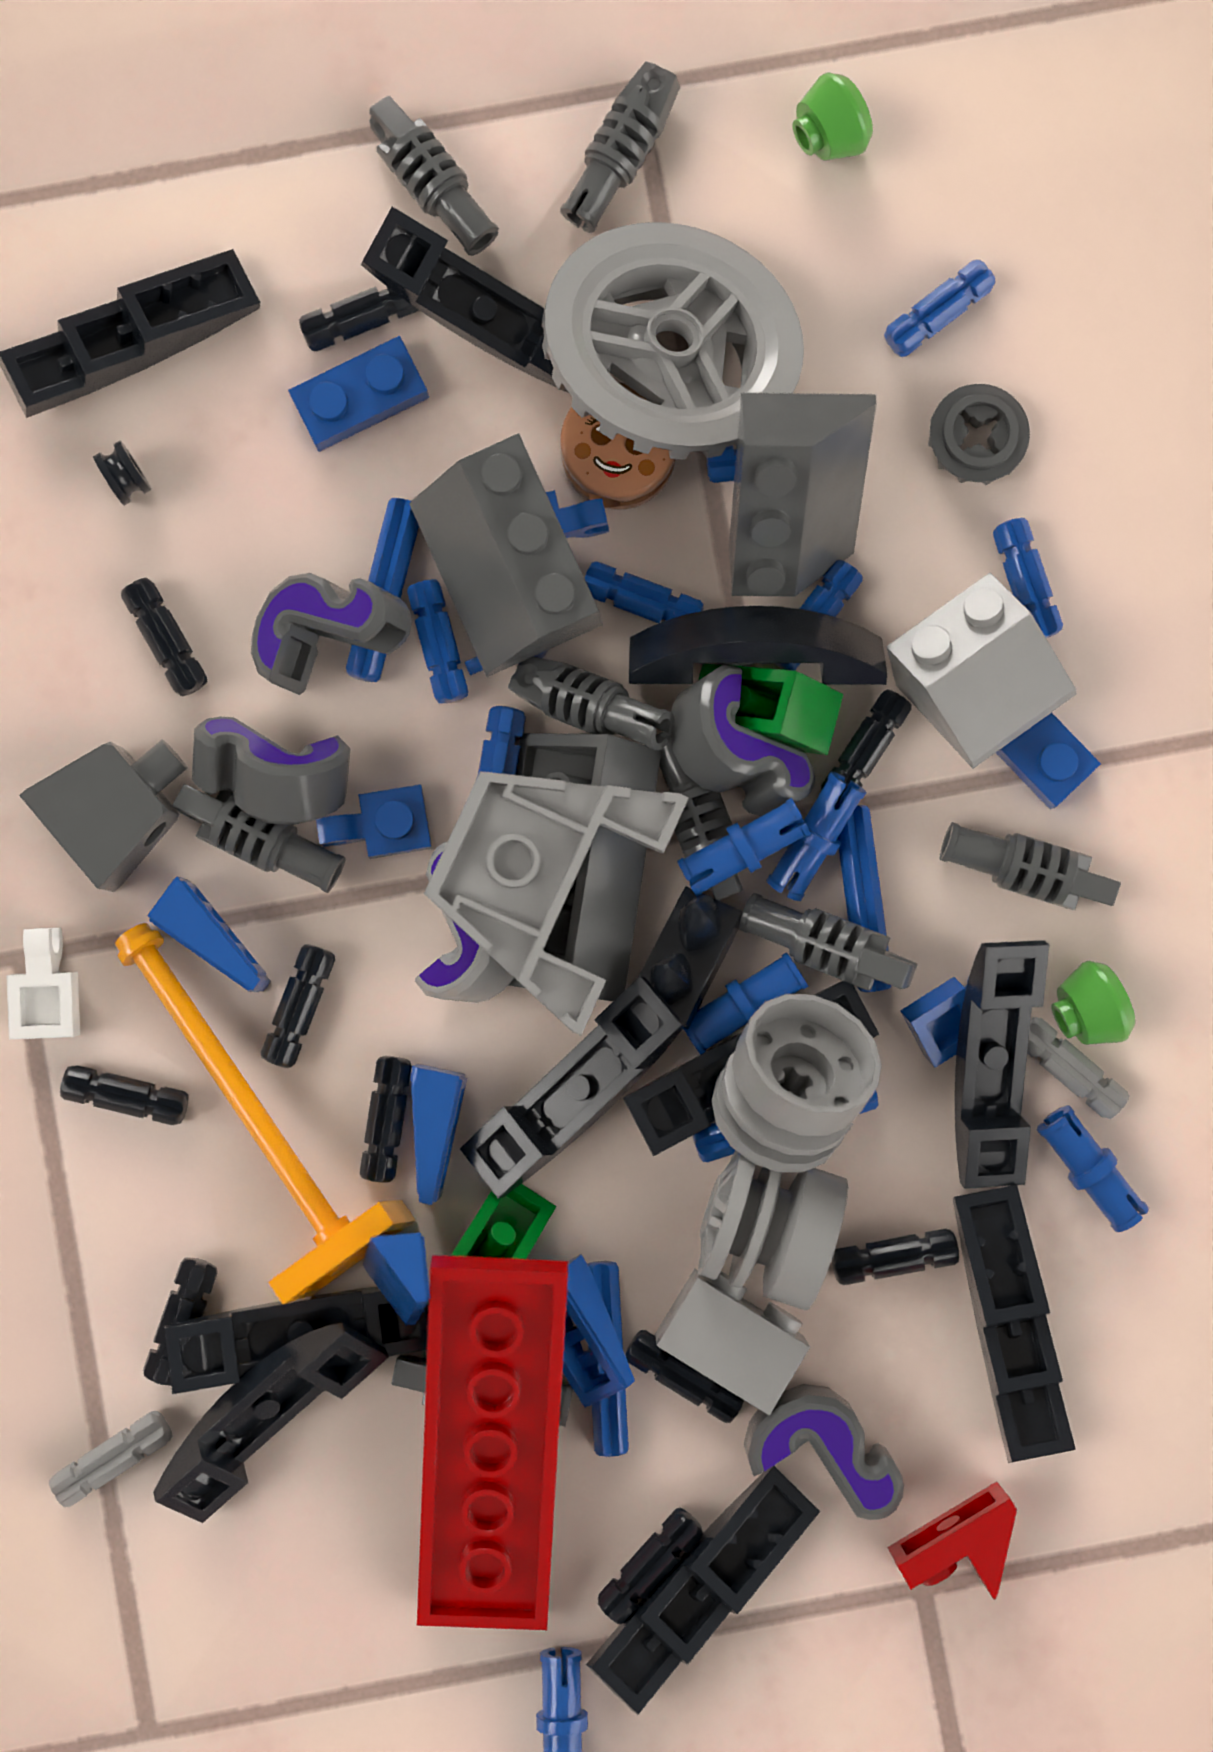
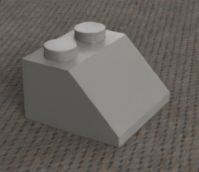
(980, 670)

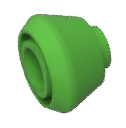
(833, 119)
(1094, 1006)

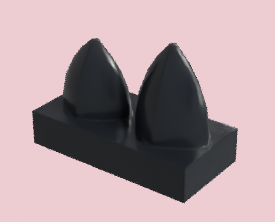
(691, 951)

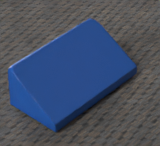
(400, 1272)

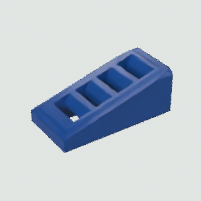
(195, 924)
(436, 1112)
(595, 1326)

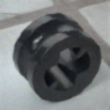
(122, 473)

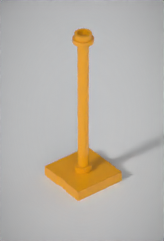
(337, 1239)

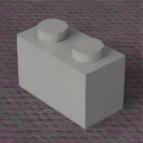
(733, 1340)

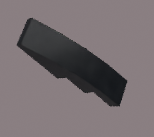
(129, 334)
(1013, 1323)
(703, 1589)

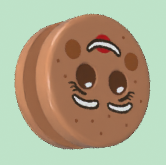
(611, 467)

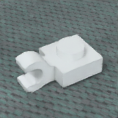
(43, 999)

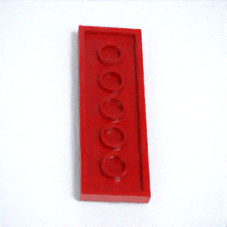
(490, 1441)

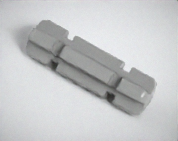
(1075, 1070)
(110, 1459)

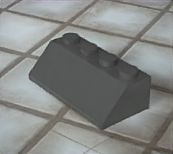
(602, 905)

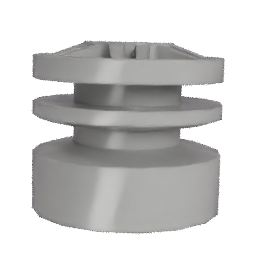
(795, 1082)
(772, 1226)

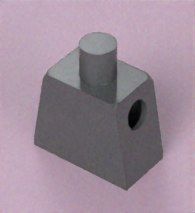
(108, 808)

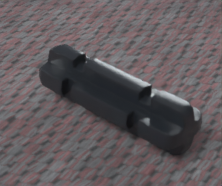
(352, 317)
(164, 636)
(872, 737)
(297, 1006)
(124, 1095)
(385, 1119)
(895, 1256)
(194, 1279)
(682, 1378)
(650, 1566)

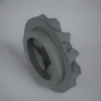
(979, 406)

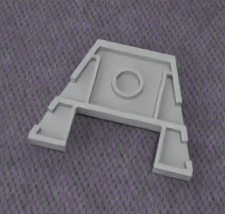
(517, 862)

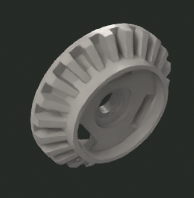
(699, 290)

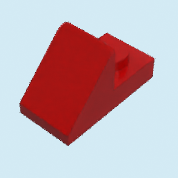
(974, 1529)

